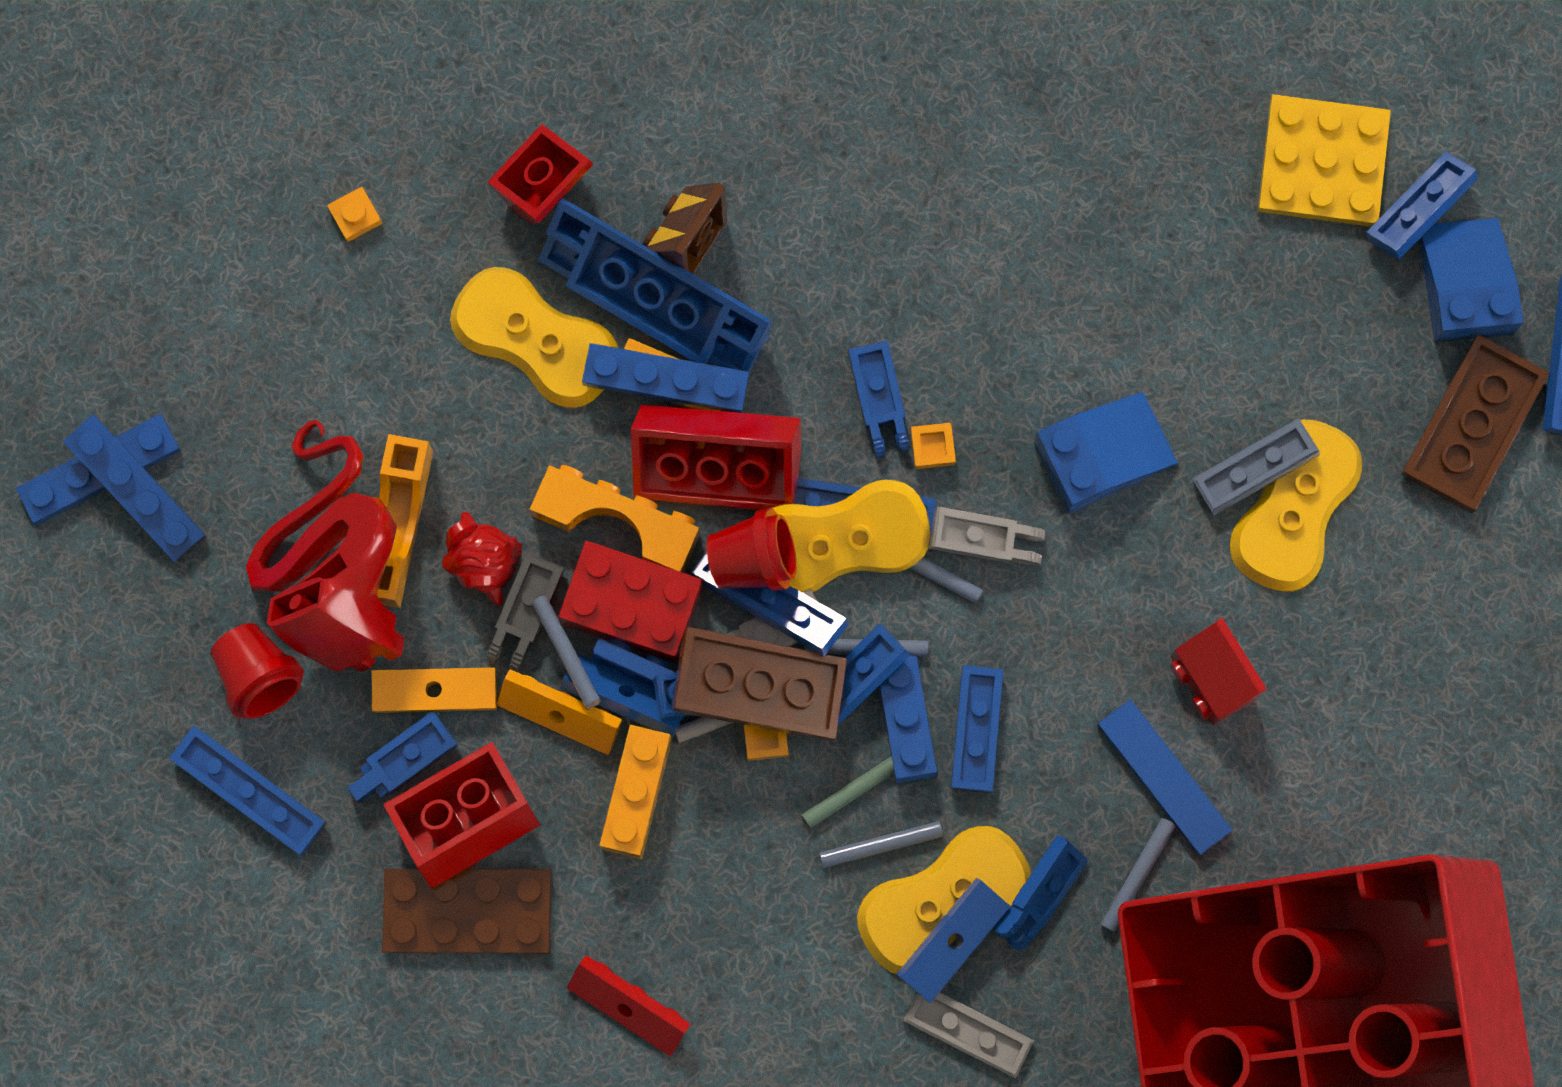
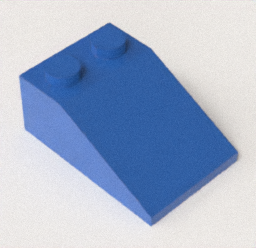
(1470, 281)
(1104, 450)

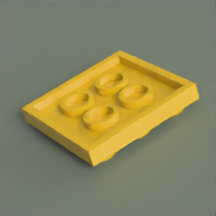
(1324, 160)

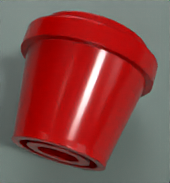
(753, 553)
(255, 672)

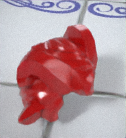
(481, 556)

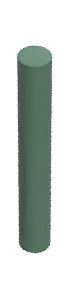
(849, 793)

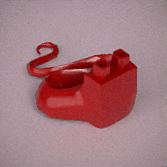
(336, 607)

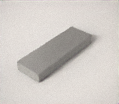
(970, 1032)

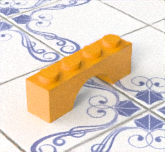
(402, 490)
(568, 500)

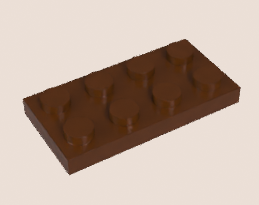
(1475, 423)
(759, 684)
(468, 913)

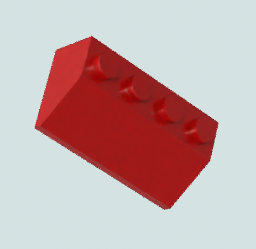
(715, 457)

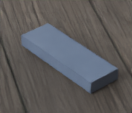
(1256, 466)

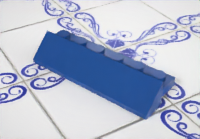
(652, 291)

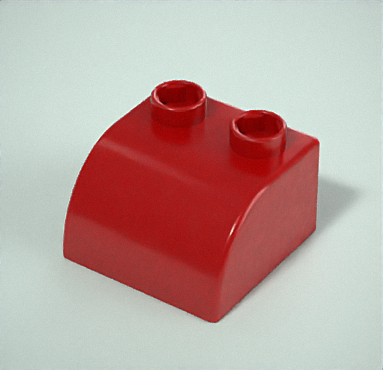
(1329, 980)

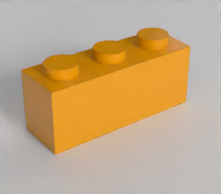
(635, 792)

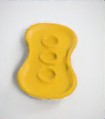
(509, 320)
(872, 530)
(1284, 531)
(906, 910)

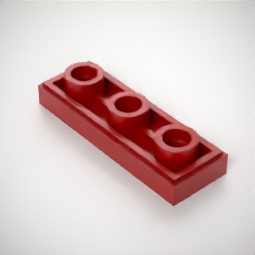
(628, 1005)

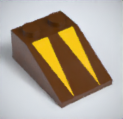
(690, 225)

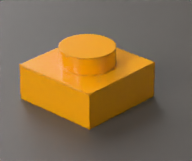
(354, 214)
(933, 446)
(765, 743)

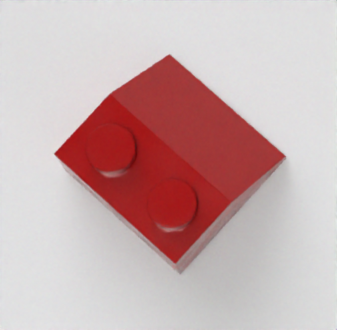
(539, 174)
(1216, 672)

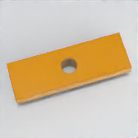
(408, 690)
(559, 712)

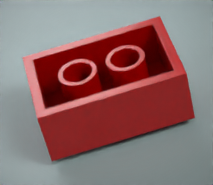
(630, 601)
(461, 815)

